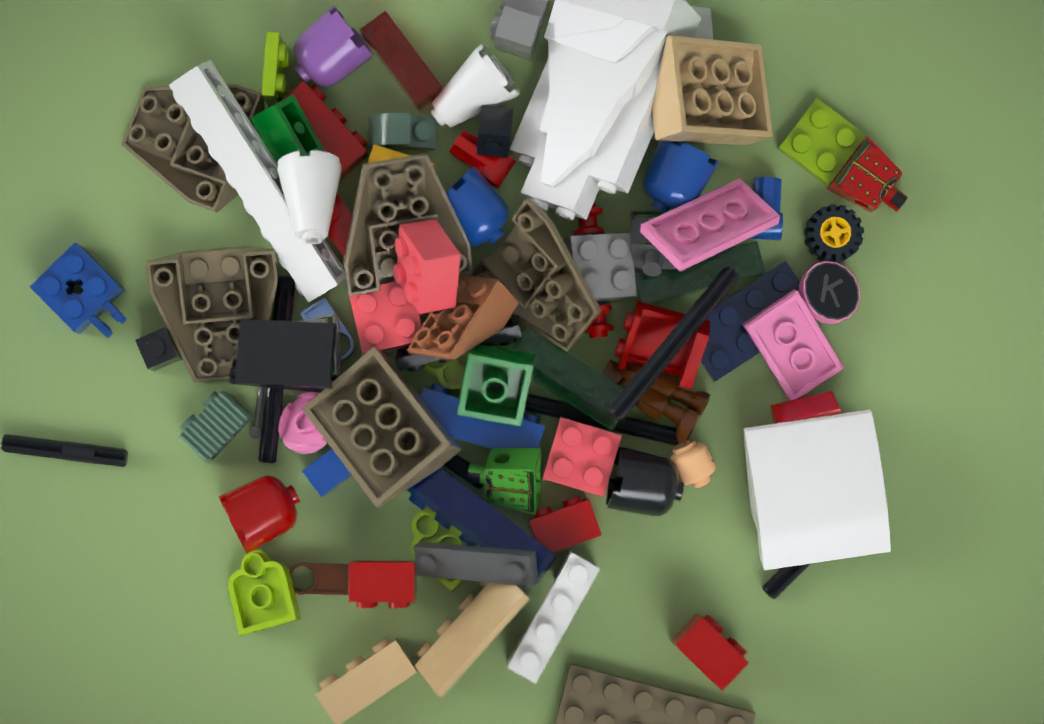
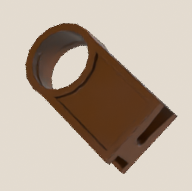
(329, 578)

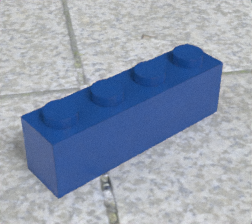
(479, 431)

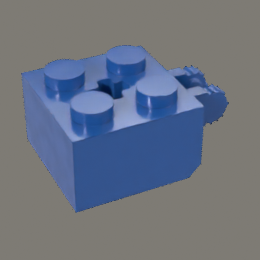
(98, 293)

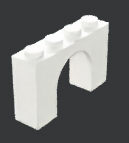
(553, 617)

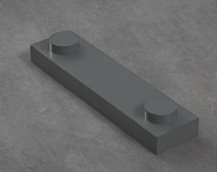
(476, 563)

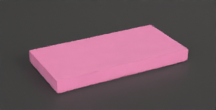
(709, 224)

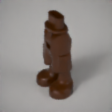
(658, 398)

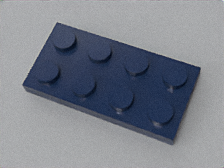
(728, 340)

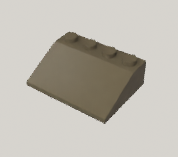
(380, 428)

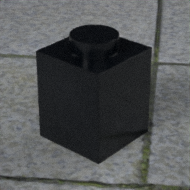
(495, 131)
(158, 349)

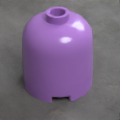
(330, 50)

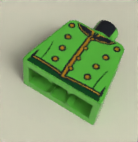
(511, 478)

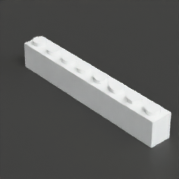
(254, 175)

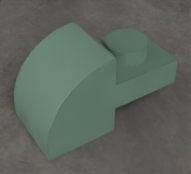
(402, 131)

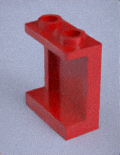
(648, 329)

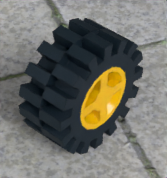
(844, 230)

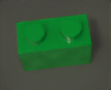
(286, 129)

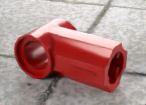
(492, 168)

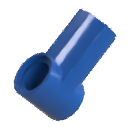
(770, 191)

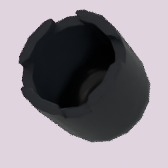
(643, 483)

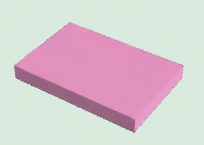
(793, 345)

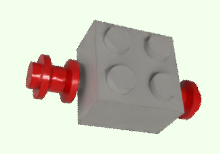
(605, 266)

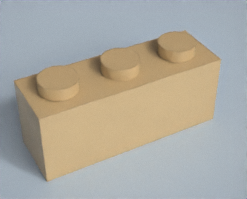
(365, 680)

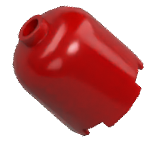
(261, 511)

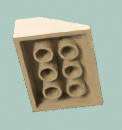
(711, 93)
(468, 634)

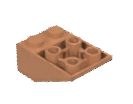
(480, 312)

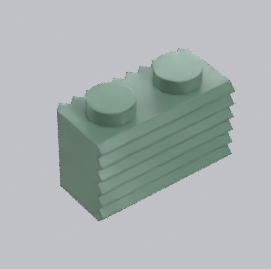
(214, 425)

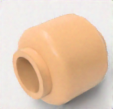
(693, 463)

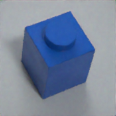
(326, 473)

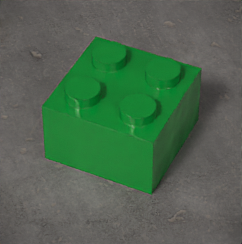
(495, 384)

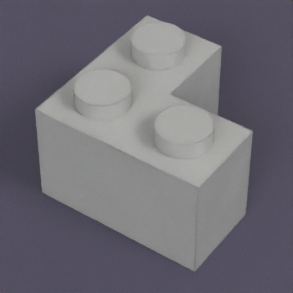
(518, 26)

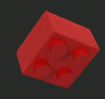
(382, 582)
(713, 654)

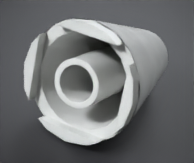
(476, 83)
(310, 192)

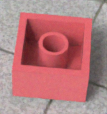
(427, 266)
(385, 318)
(581, 457)

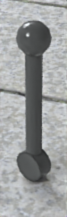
(255, 431)

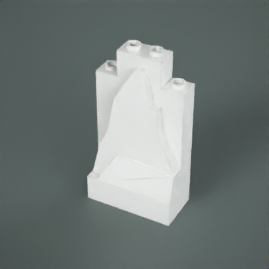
(595, 99)

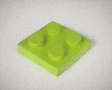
(275, 60)
(822, 142)

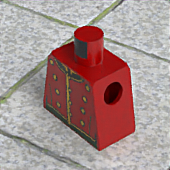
(869, 179)

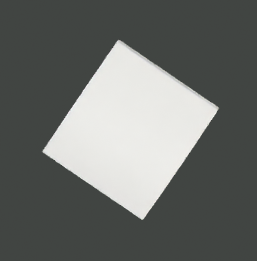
(817, 489)

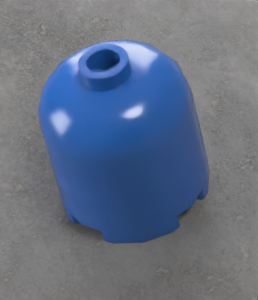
(676, 174)
(478, 208)

